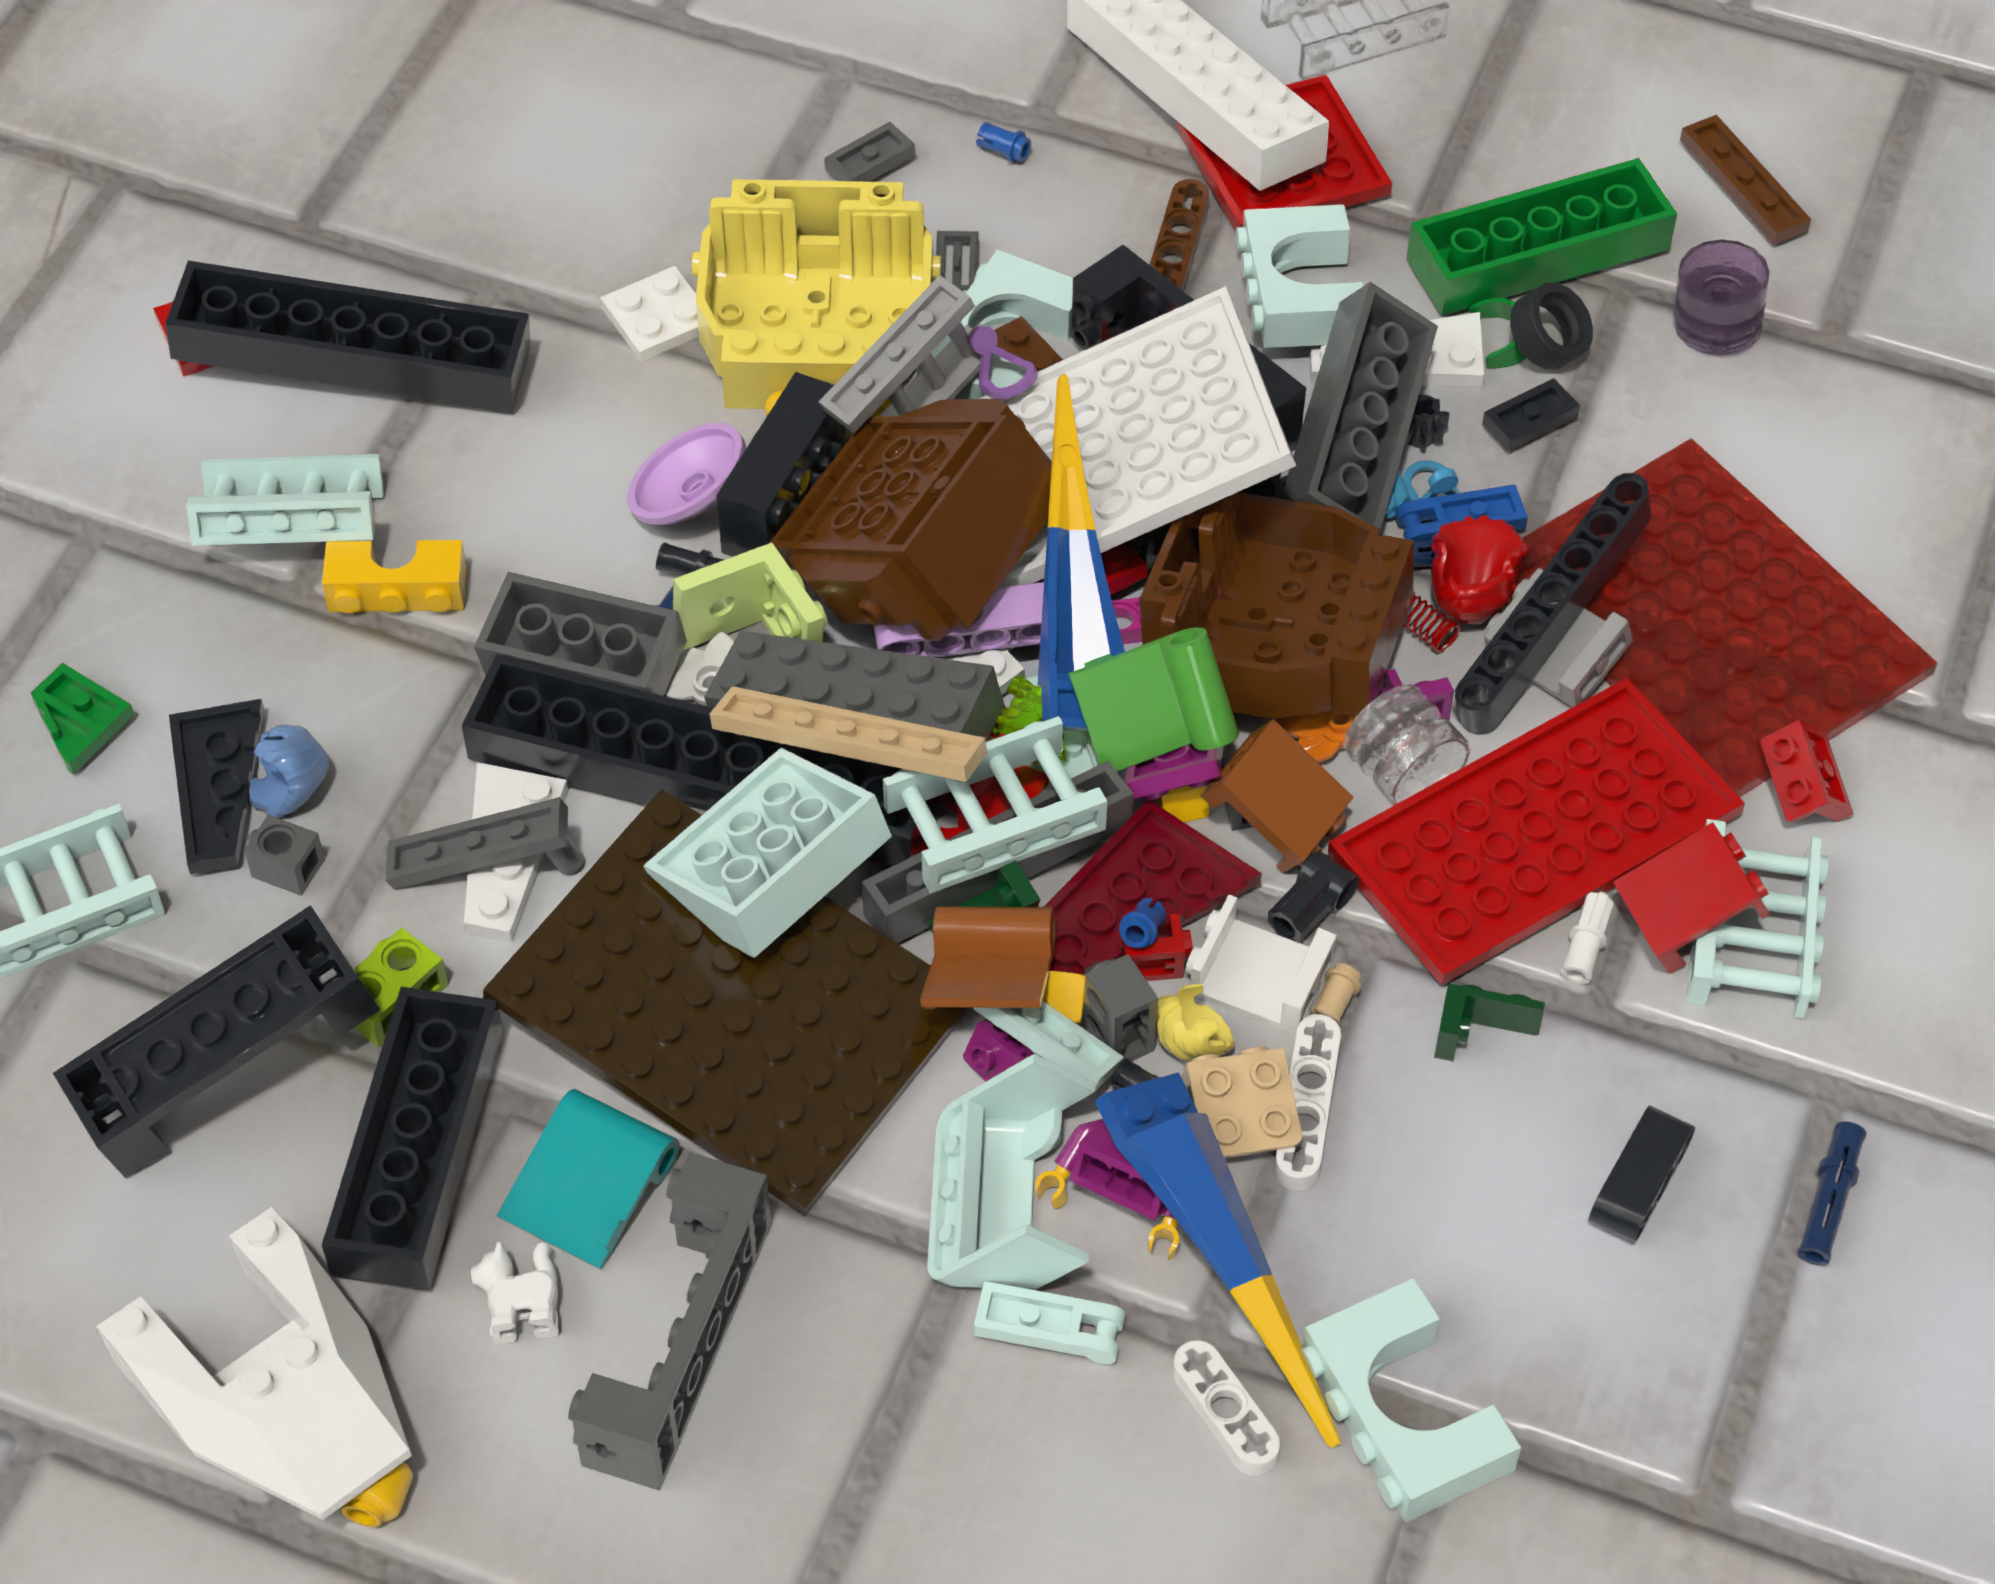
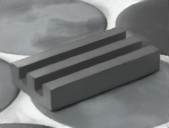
(957, 238)

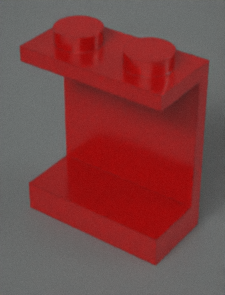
(1690, 892)

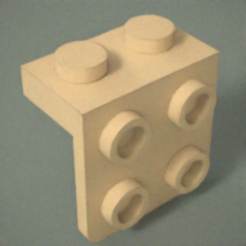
(1246, 1100)

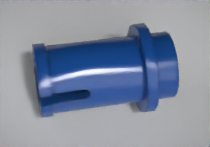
(1002, 141)
(1140, 926)

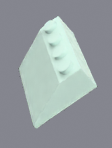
(770, 850)

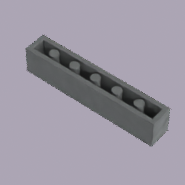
(900, 903)

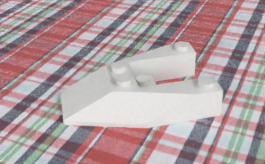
(295, 1412)

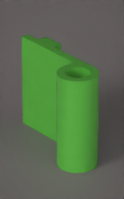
(1155, 700)

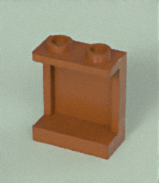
(1281, 793)

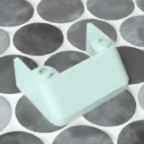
(987, 1179)

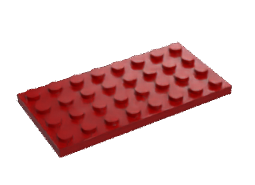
(1533, 829)

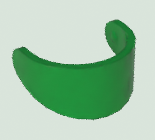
(1499, 308)

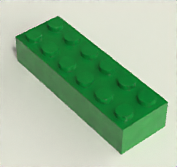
(1541, 235)

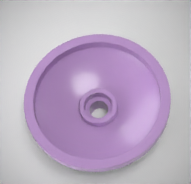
(685, 474)

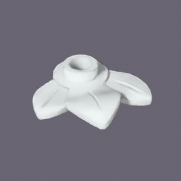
(697, 669)

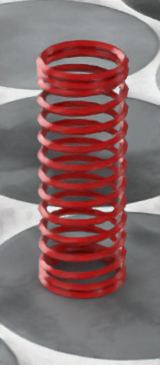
(1436, 635)

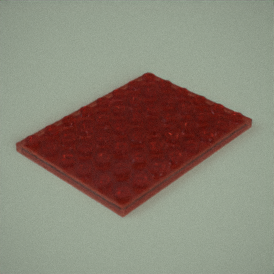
(1738, 619)

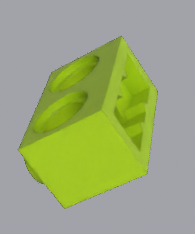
(383, 980)

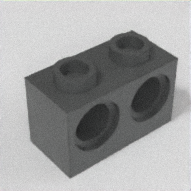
(1120, 1008)

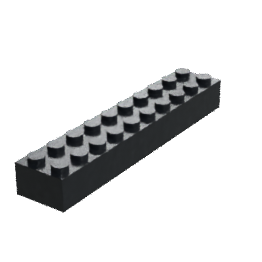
(638, 744)

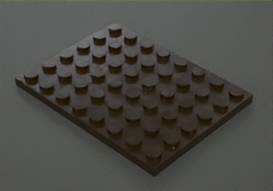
(750, 1057)

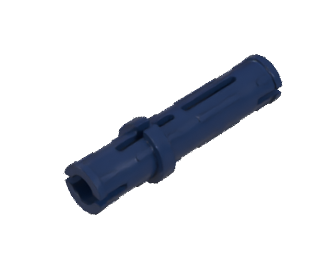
(1845, 1146)

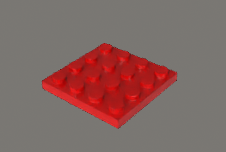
(1346, 178)

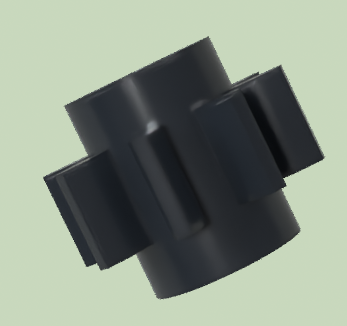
(1427, 423)

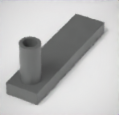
(484, 843)

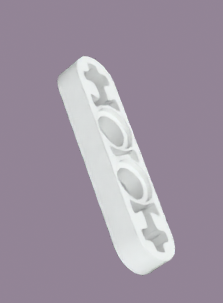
(1310, 1101)

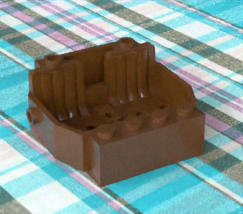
(921, 516)
(1291, 600)

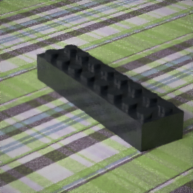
(348, 336)

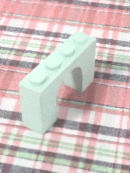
(1284, 239)
(1012, 289)
(1412, 1466)

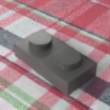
(870, 155)

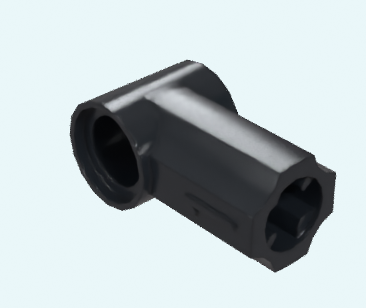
(1318, 889)

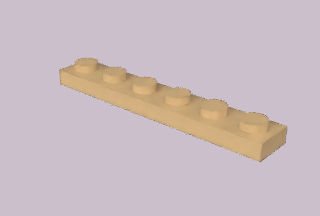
(849, 733)

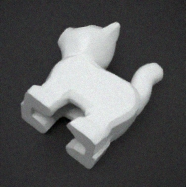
(520, 1296)

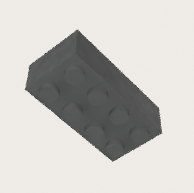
(582, 633)

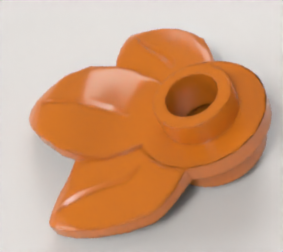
(1319, 732)

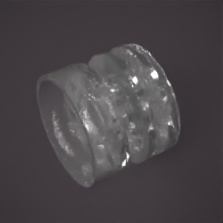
(1404, 743)

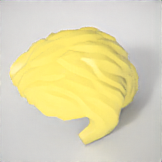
(1191, 1028)

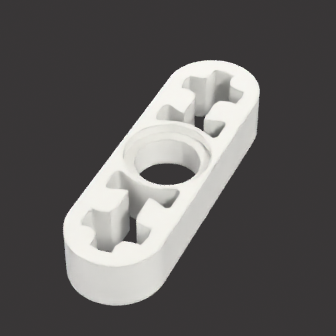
(1226, 1430)

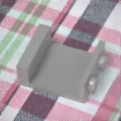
(1582, 654)

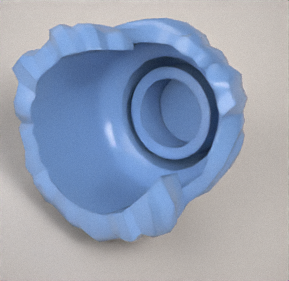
(293, 768)

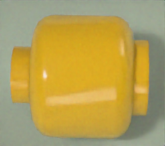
(380, 1500)

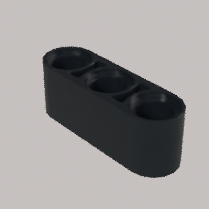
(1641, 1174)

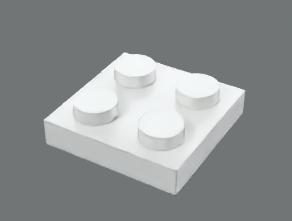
(654, 313)

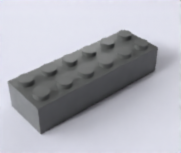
(1361, 405)
(864, 680)

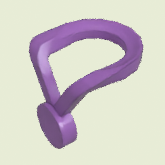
(984, 341)

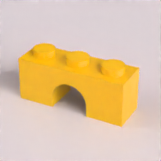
(427, 583)

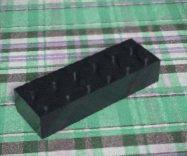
(413, 1139)

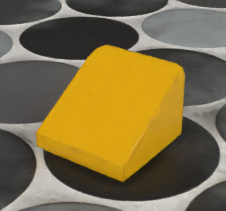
(1185, 803)
(1065, 994)

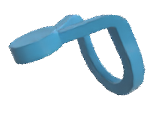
(1442, 481)

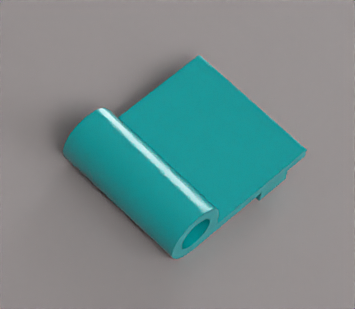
(587, 1177)

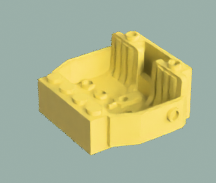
(805, 279)

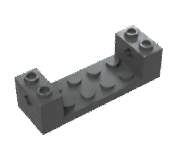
(636, 1429)

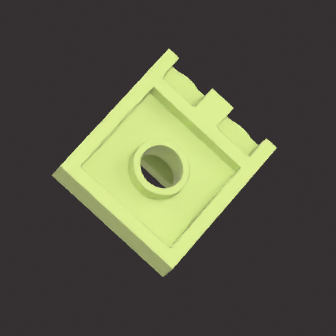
(751, 590)

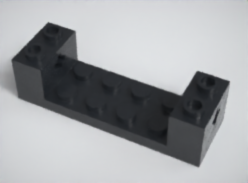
(1128, 292)
(208, 1034)

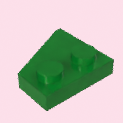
(78, 714)

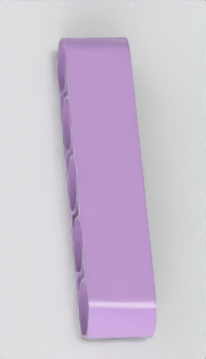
(1007, 621)

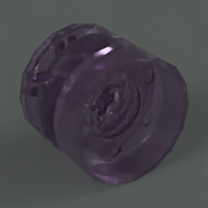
(1721, 297)

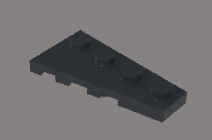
(213, 779)

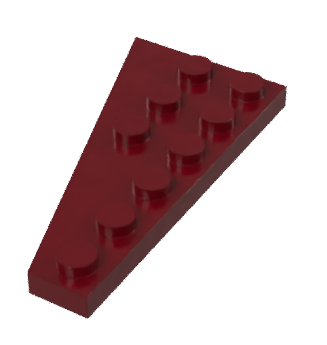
(1145, 858)

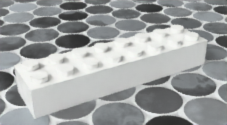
(1206, 85)

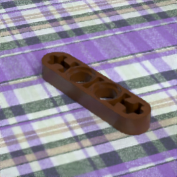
(1181, 243)

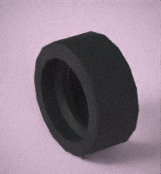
(1531, 335)

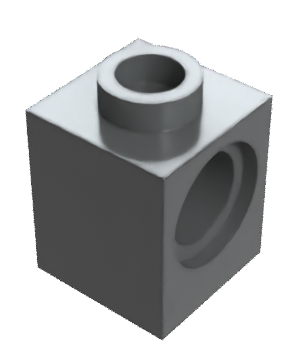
(299, 859)

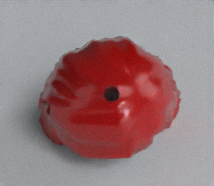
(1476, 567)

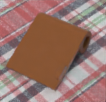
(990, 957)

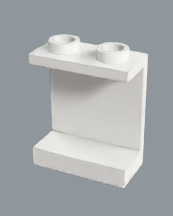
(1259, 970)

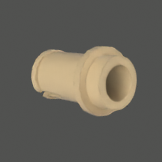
(1340, 985)

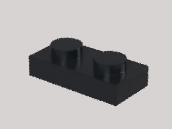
(1531, 414)

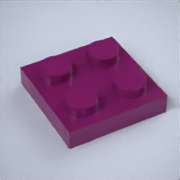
(1173, 770)

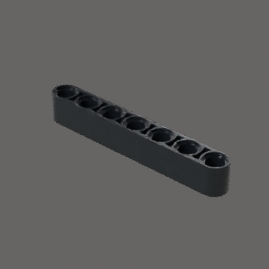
(1553, 621)

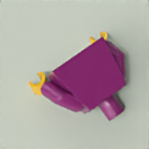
(1104, 1170)

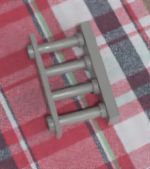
(902, 350)

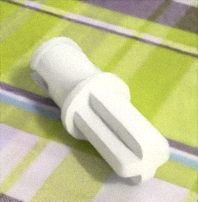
(1587, 938)

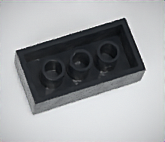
(778, 466)

